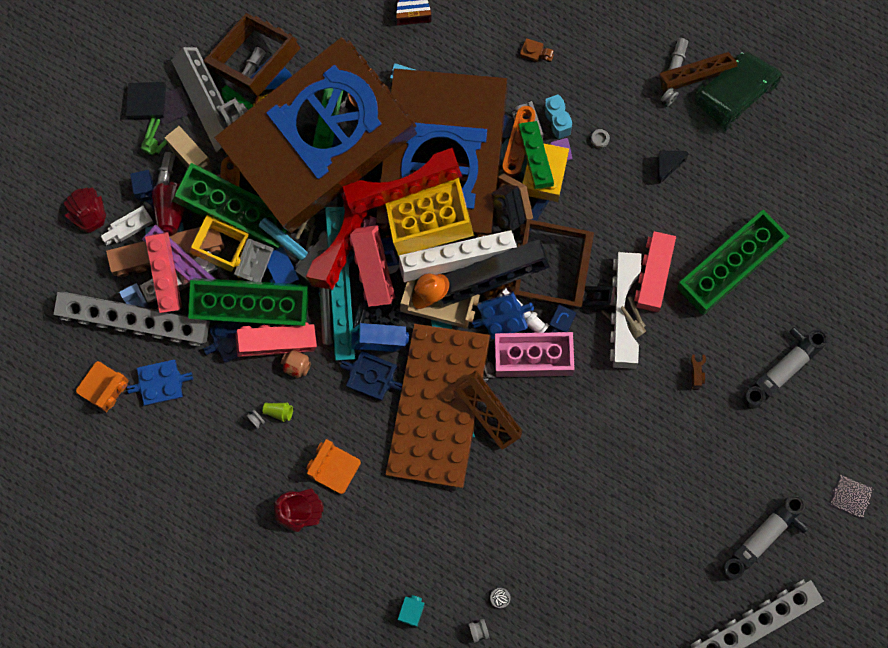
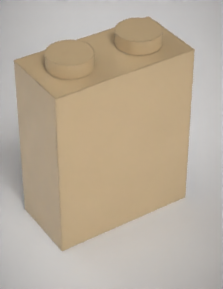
(187, 150)

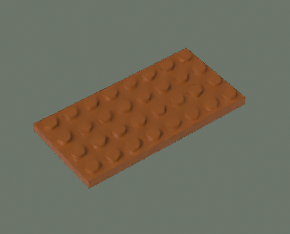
(432, 419)

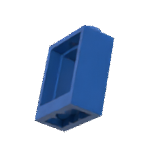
(379, 337)

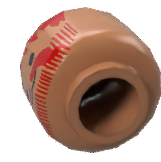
(296, 364)

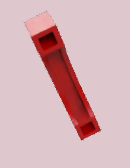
(367, 195)
(326, 268)

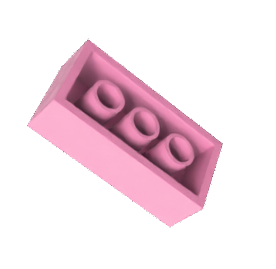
(534, 354)

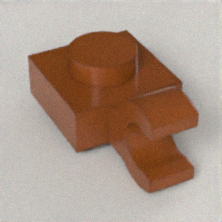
(534, 50)

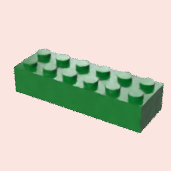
(214, 196)
(732, 262)
(248, 301)

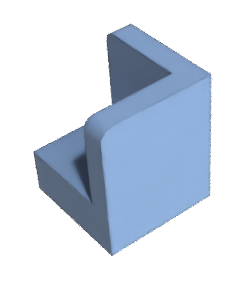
(134, 296)

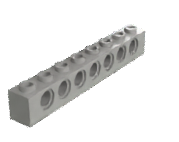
(66, 301)
(810, 599)

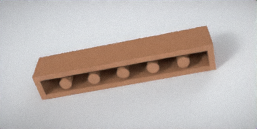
(136, 257)

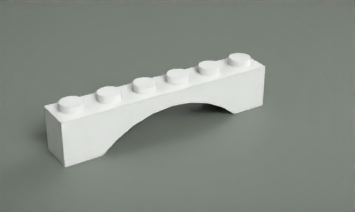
(625, 346)

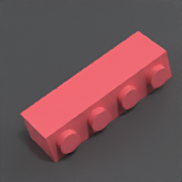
(372, 266)
(656, 271)
(163, 272)
(275, 340)

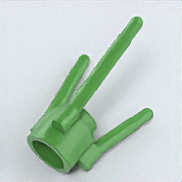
(149, 144)

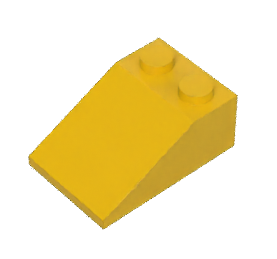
(557, 160)

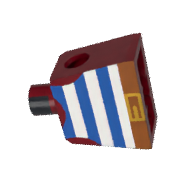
(413, 12)

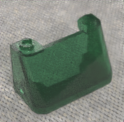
(737, 89)

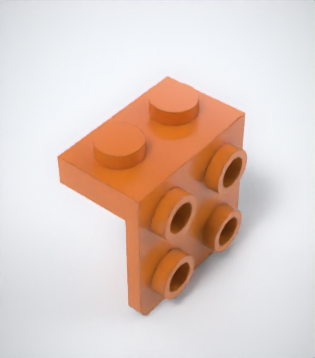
(102, 386)
(333, 467)

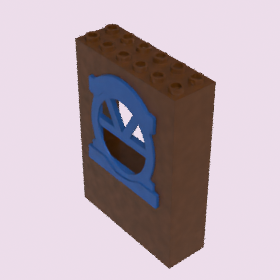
(459, 109)
(301, 178)

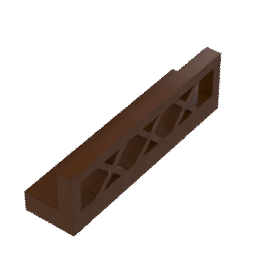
(696, 71)
(494, 405)

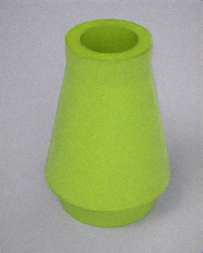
(280, 411)

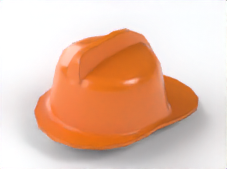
(429, 290)

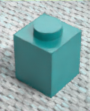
(411, 610)

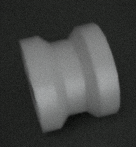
(479, 630)

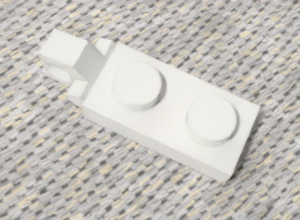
(127, 226)

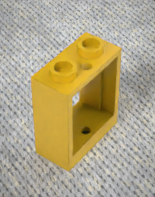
(226, 229)

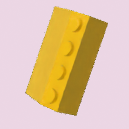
(429, 218)

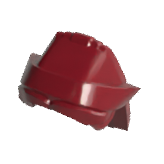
(85, 209)
(298, 509)

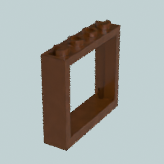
(233, 41)
(582, 269)

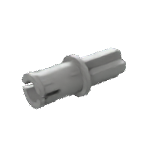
(678, 55)
(253, 62)
(166, 168)

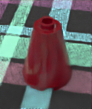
(167, 213)

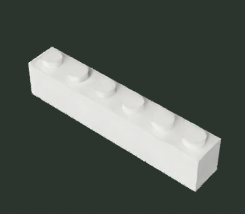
(454, 255)

